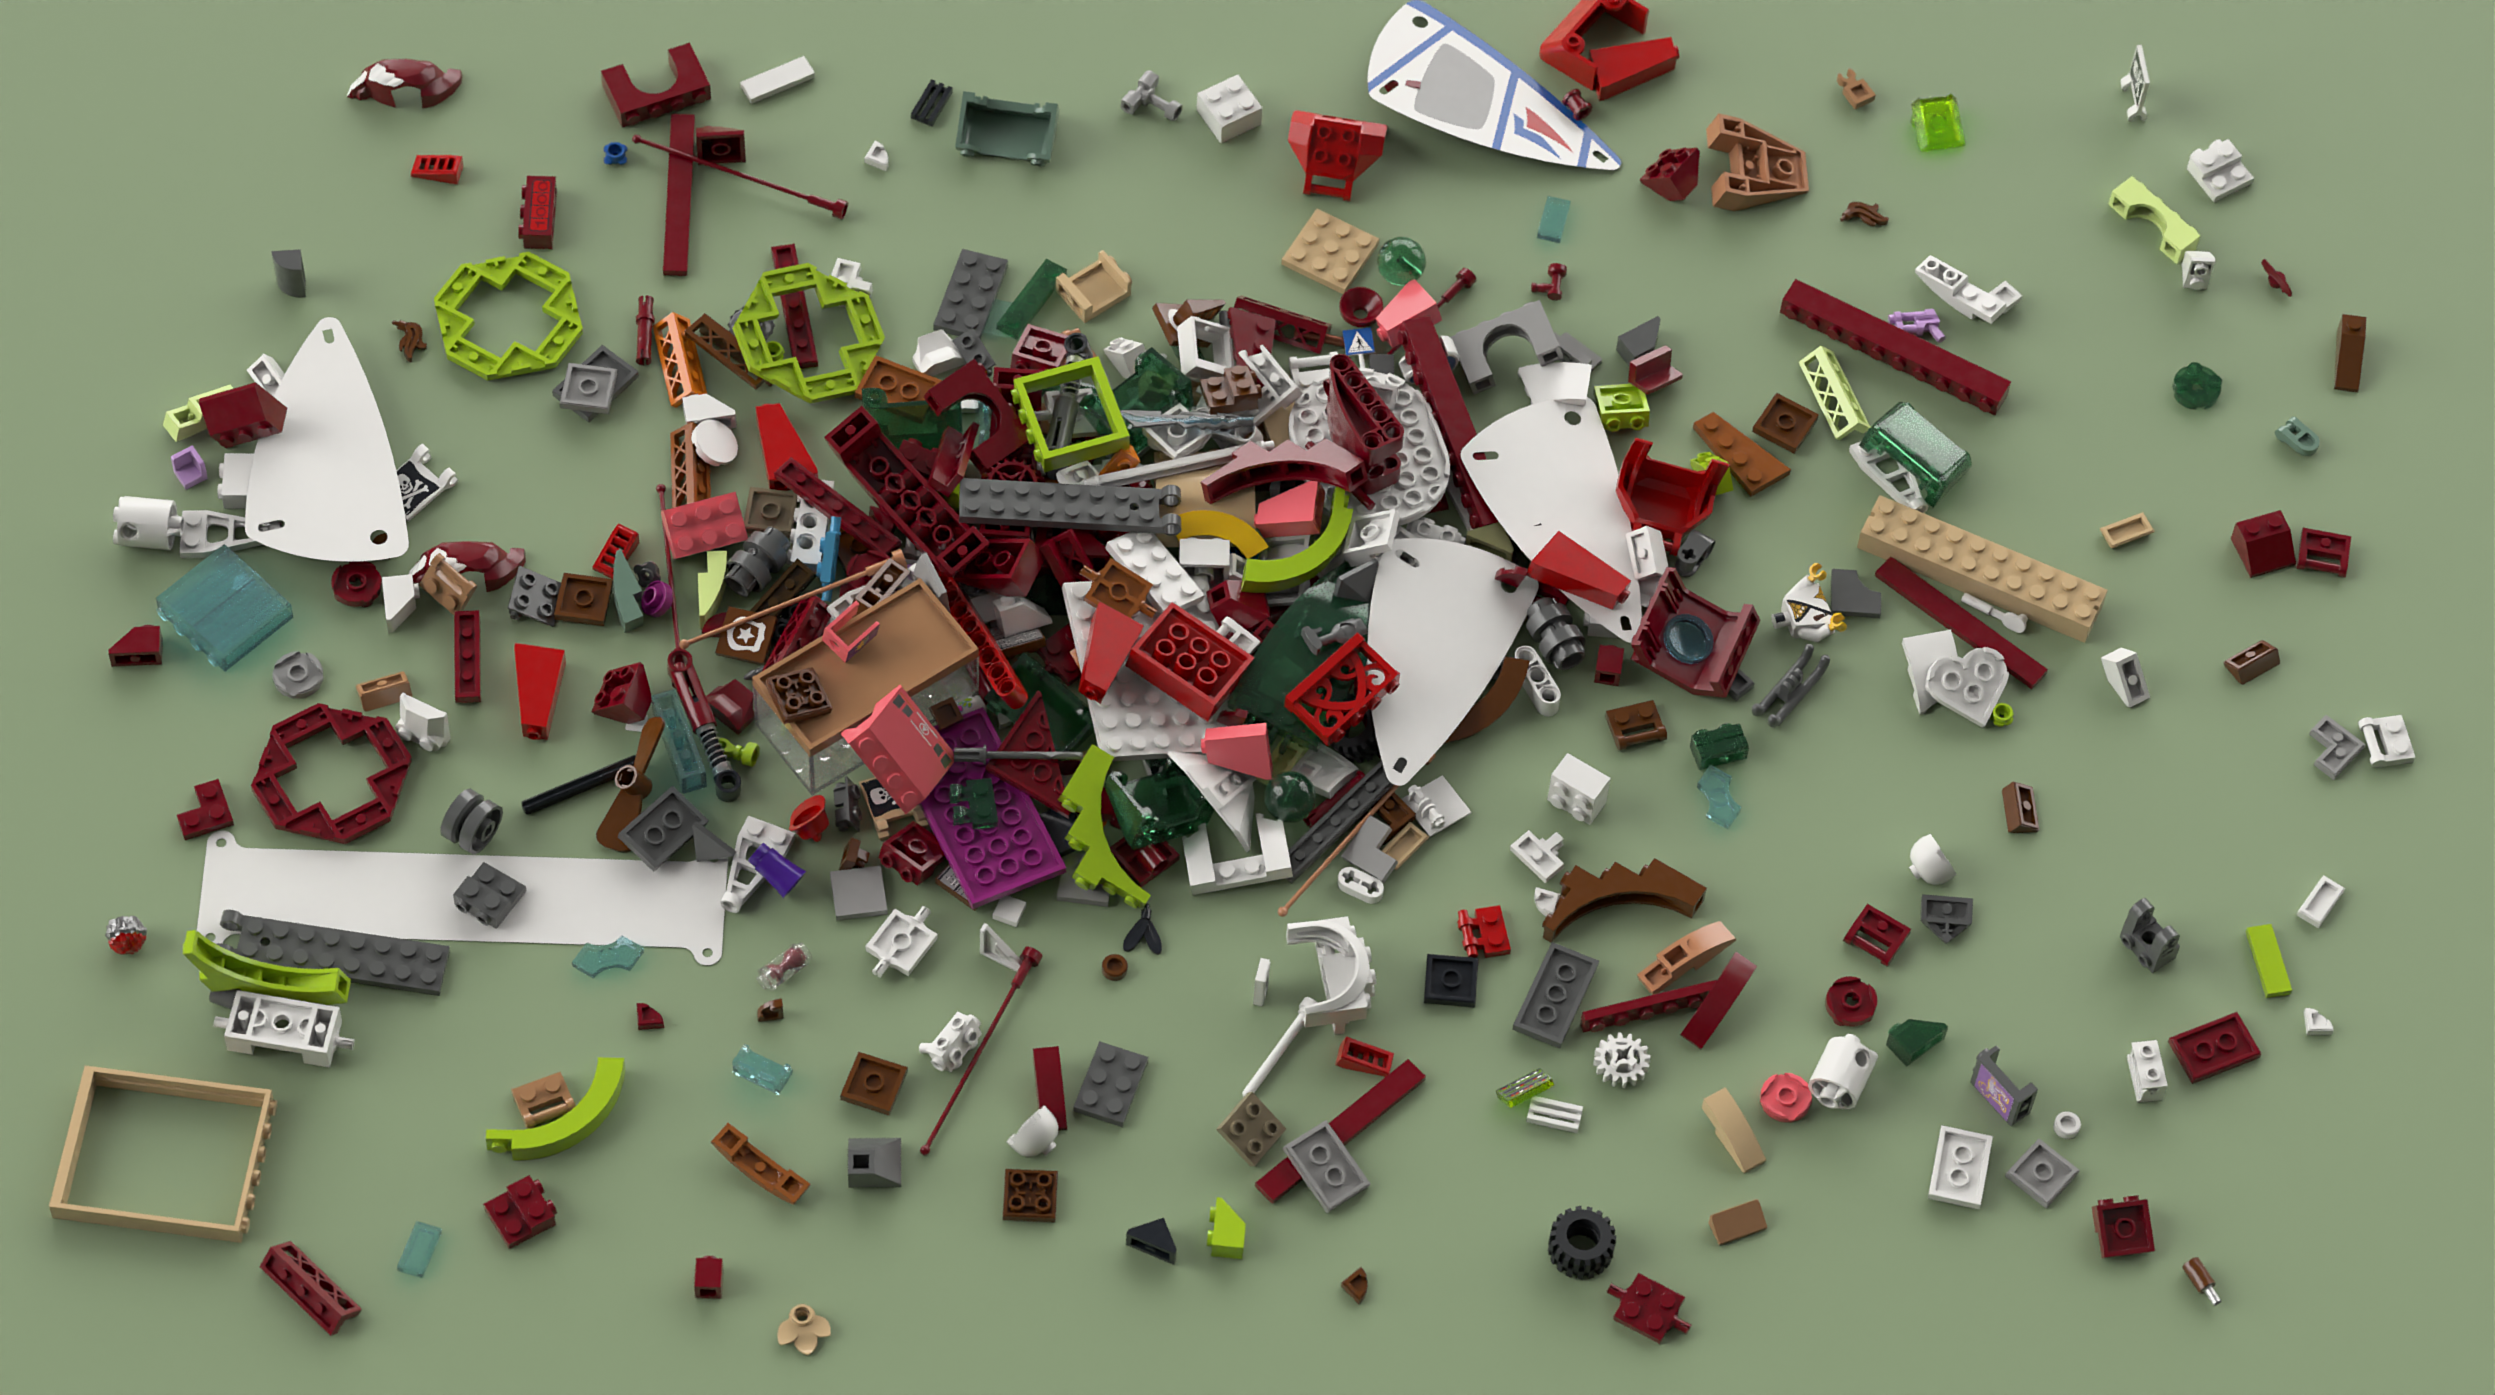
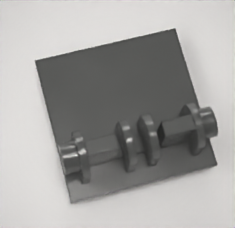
(534, 596)

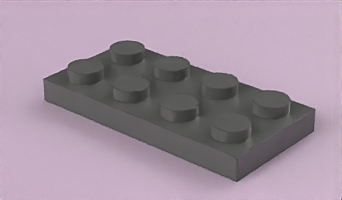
(970, 293)
(1555, 995)

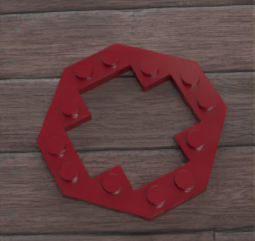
(315, 820)

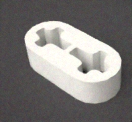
(1360, 885)

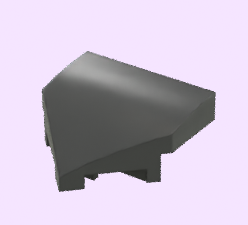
(1946, 915)

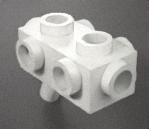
(1426, 529)
(953, 1042)

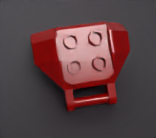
(1334, 149)
(1666, 494)

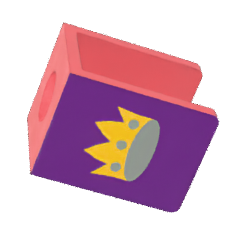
(843, 651)

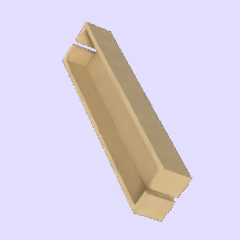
(1982, 568)

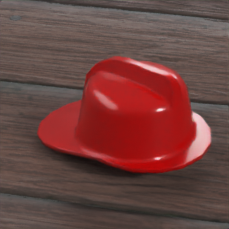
(810, 818)

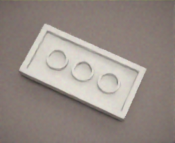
(1154, 563)

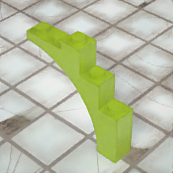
(1087, 832)
(227, 971)

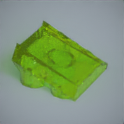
(1937, 123)

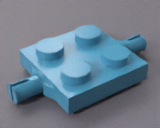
(829, 547)

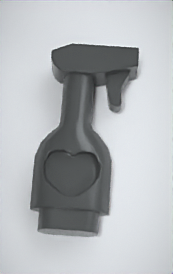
(1340, 633)

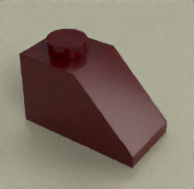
(138, 647)

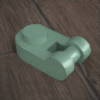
(2304, 443)

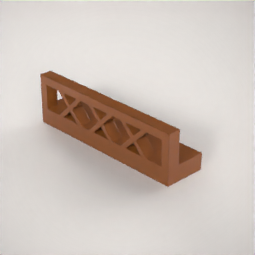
(696, 469)

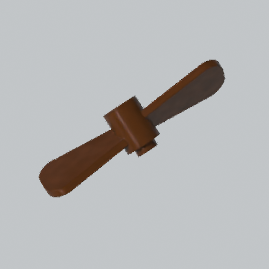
(634, 788)

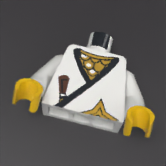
(1806, 610)

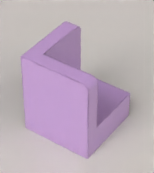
(189, 467)

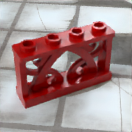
(1345, 656)

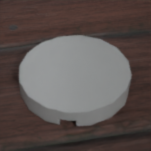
(297, 674)

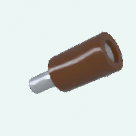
(2201, 1279)

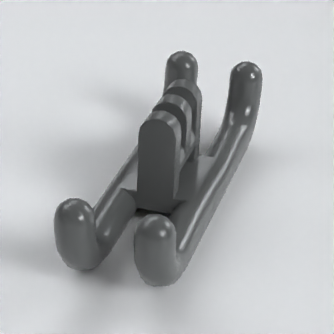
(1790, 687)

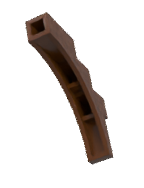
(1654, 885)

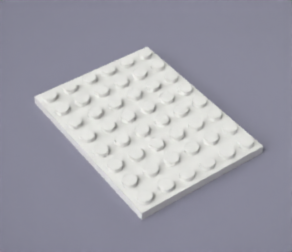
(1135, 715)

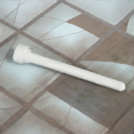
(1279, 1048)

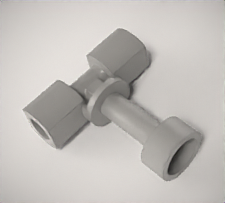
(1145, 94)

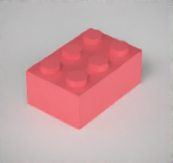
(704, 525)

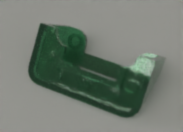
(1152, 387)
(910, 419)
(1919, 450)
(1066, 713)
(1157, 805)

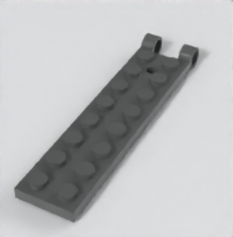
(1068, 506)
(360, 956)

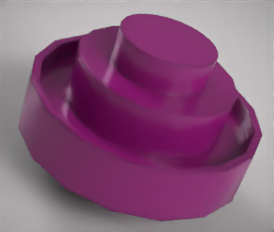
(656, 599)

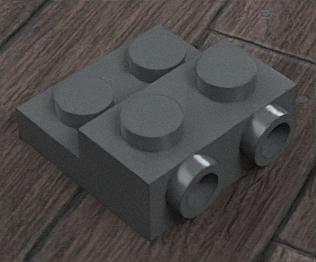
(488, 895)

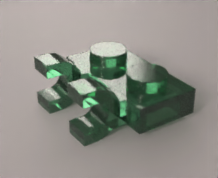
(981, 802)

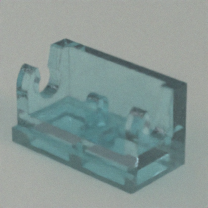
(761, 1070)

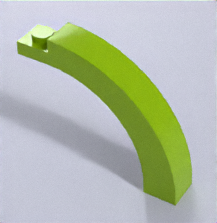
(1285, 573)
(570, 1128)

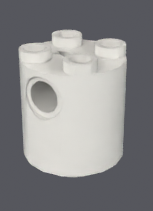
(147, 523)
(1842, 1072)

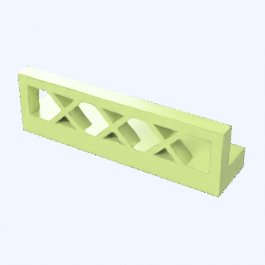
(1842, 391)

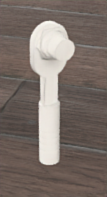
(2010, 620)

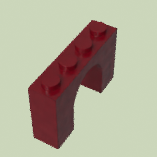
(636, 106)
(973, 384)

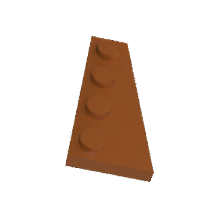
(1748, 461)

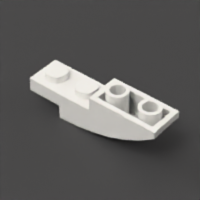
(1956, 291)

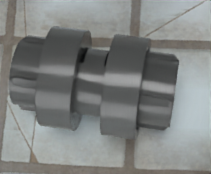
(752, 568)
(1558, 638)

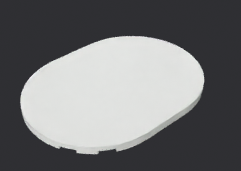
(1423, 455)

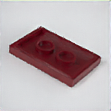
(2214, 1047)

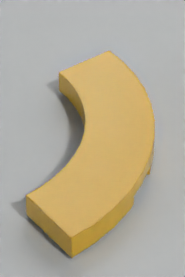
(1222, 526)

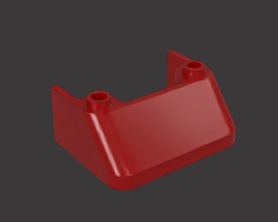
(1566, 43)

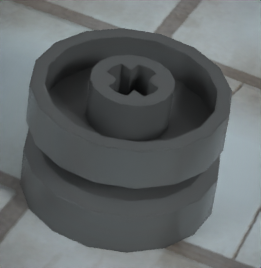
(471, 821)

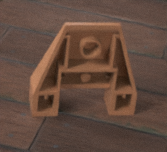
(1760, 165)

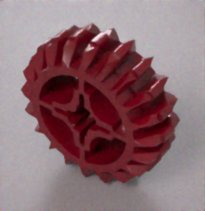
(1013, 472)

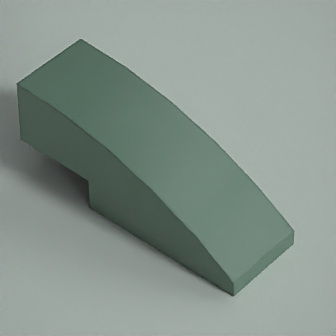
(626, 594)

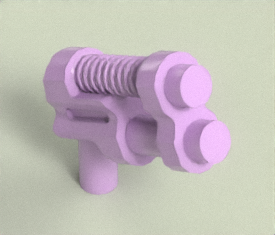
(1923, 322)

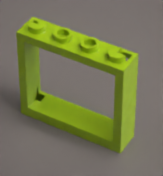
(1081, 451)

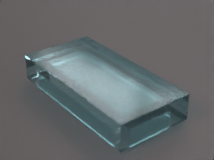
(1553, 219)
(419, 1249)

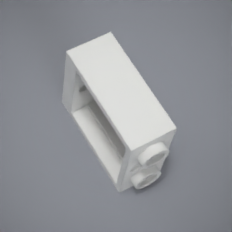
(1208, 331)

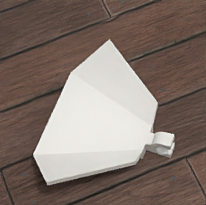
(1225, 789)

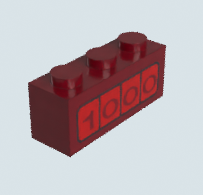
(538, 212)

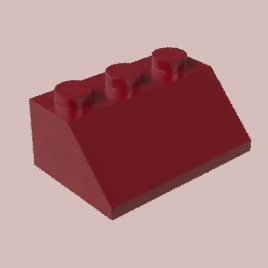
(242, 415)

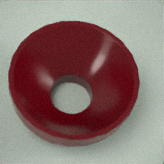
(1360, 299)

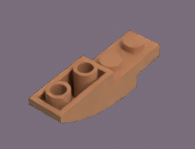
(1684, 954)

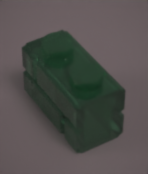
(1719, 745)

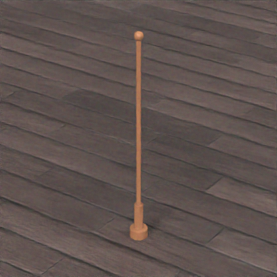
(871, 570)
(1282, 911)

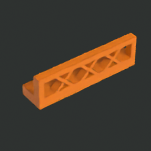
(683, 354)

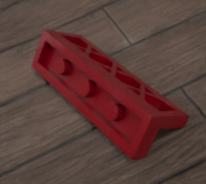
(1287, 317)
(952, 459)
(1058, 558)
(803, 628)
(305, 1288)

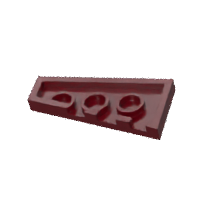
(1250, 332)

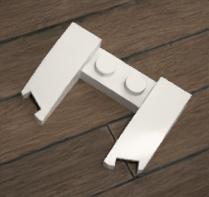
(1277, 392)
(1211, 877)

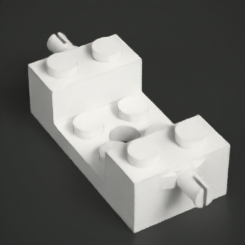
(311, 1028)

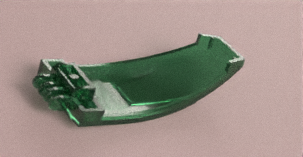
(1286, 661)

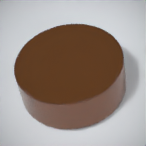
(1114, 967)

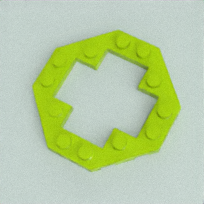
(517, 358)
(787, 372)

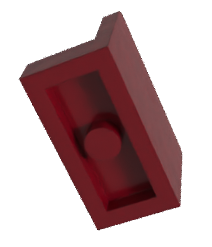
(1653, 371)

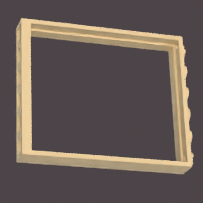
(171, 1086)

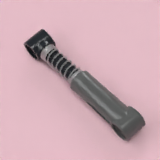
(1066, 404)

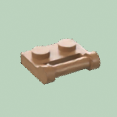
(447, 585)
(542, 1094)

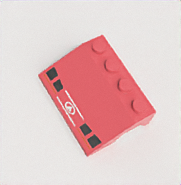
(901, 749)

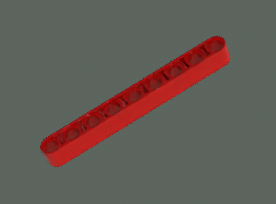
(990, 655)

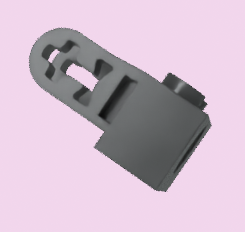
(2142, 927)

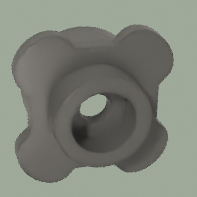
(649, 567)

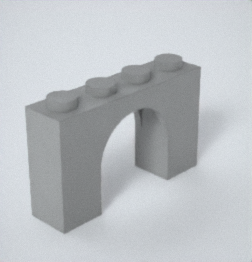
(1526, 322)

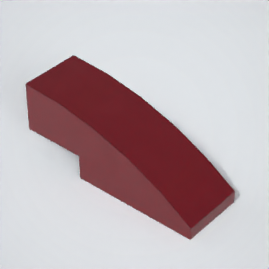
(1050, 1083)

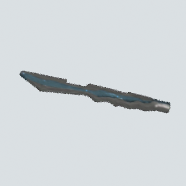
(1186, 420)

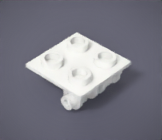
(1436, 805)

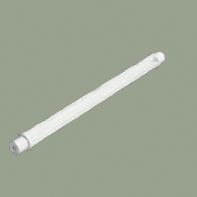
(1170, 467)

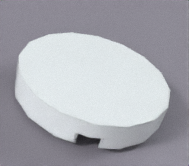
(714, 442)

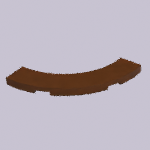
(1495, 702)

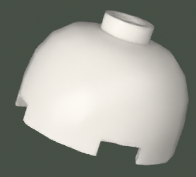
(1930, 862)
(1036, 1134)

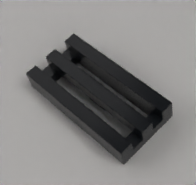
(939, 88)

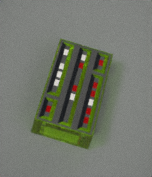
(1525, 1088)

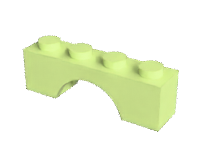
(2136, 201)

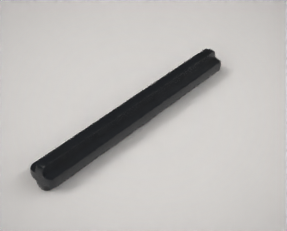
(575, 786)

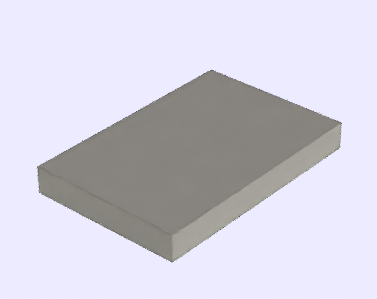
(1326, 1166)

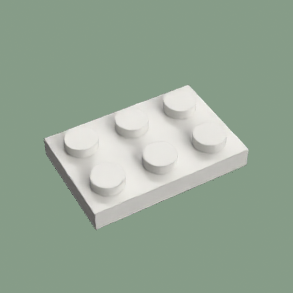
(1960, 1167)

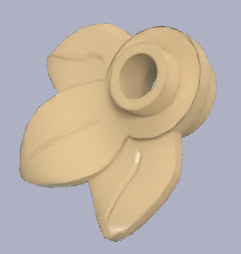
(803, 1333)

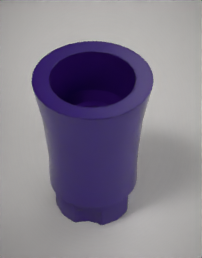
(776, 869)

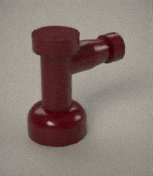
(1556, 272)

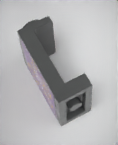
(2000, 1090)

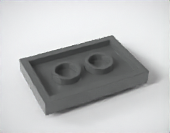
(605, 358)
(662, 828)
(1110, 1084)

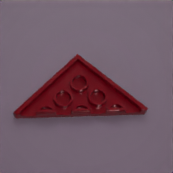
(1034, 777)

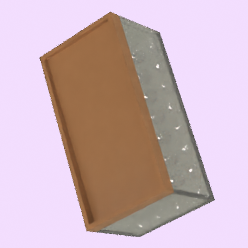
(914, 648)

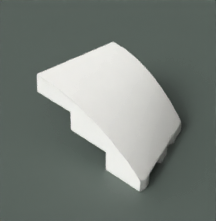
(1556, 381)
(1921, 654)

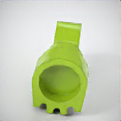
(747, 755)

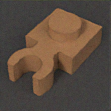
(1856, 92)

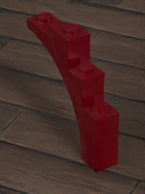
(1288, 461)

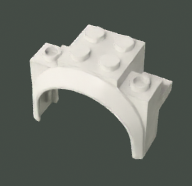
(1344, 974)

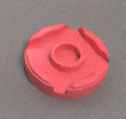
(1785, 1097)

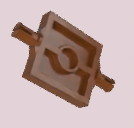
(1118, 589)

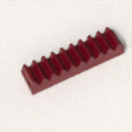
(467, 656)

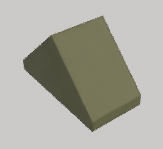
(1491, 539)

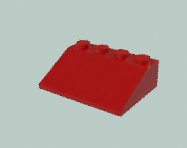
(1189, 661)

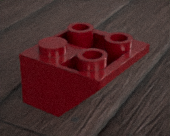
(1673, 173)
(1243, 607)
(624, 694)

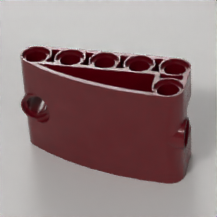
(1363, 424)

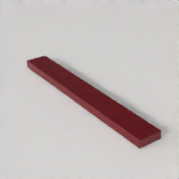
(679, 196)
(1959, 620)
(1348, 1124)

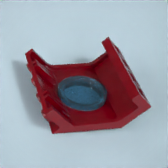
(1692, 638)

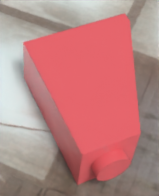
(1407, 304)
(1292, 512)
(1240, 749)

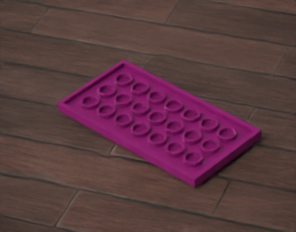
(991, 859)

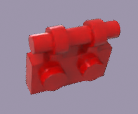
(1491, 930)

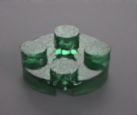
(2200, 375)

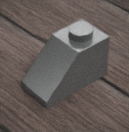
(1638, 340)

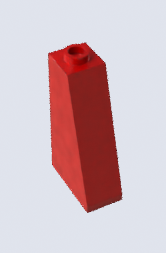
(1632, 65)
(779, 443)
(1578, 572)
(1107, 648)
(539, 684)

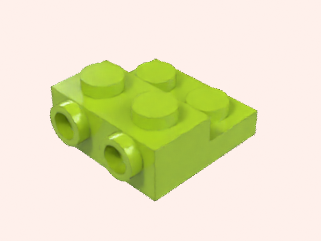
(1622, 407)

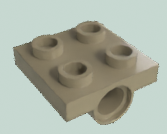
(1251, 1129)

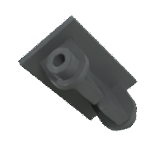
(972, 347)
(847, 795)

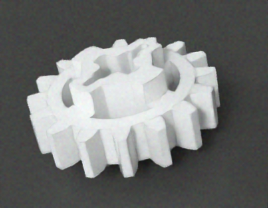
(1619, 1050)

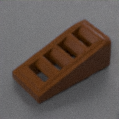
(1202, 308)

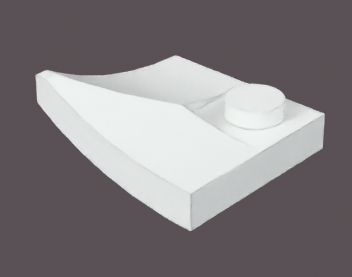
(1326, 770)

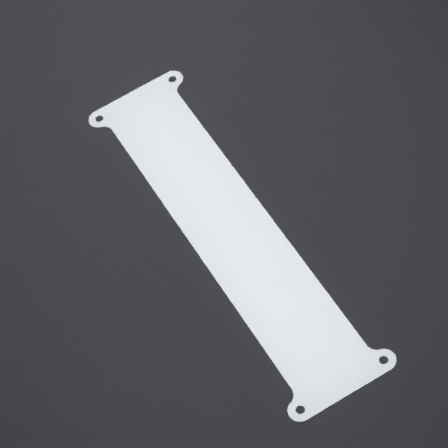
(414, 896)

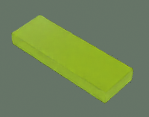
(2268, 961)

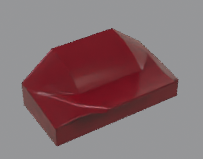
(732, 705)

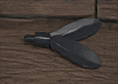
(1145, 928)

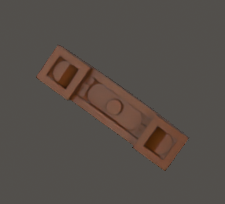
(758, 1166)

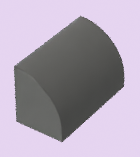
(290, 272)

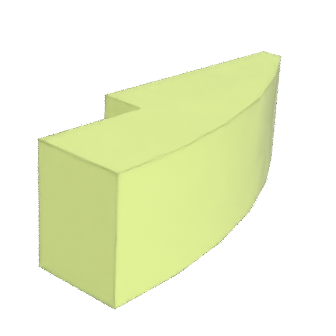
(189, 418)
(712, 585)

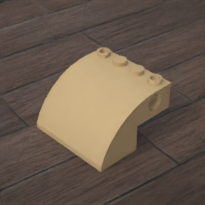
(1239, 504)

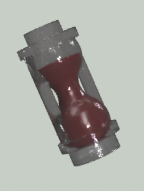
(793, 959)

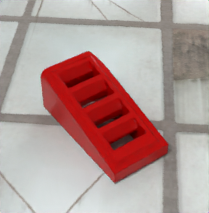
(446, 161)
(622, 537)
(1358, 1047)

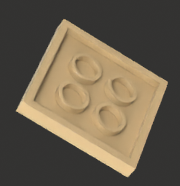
(1330, 251)

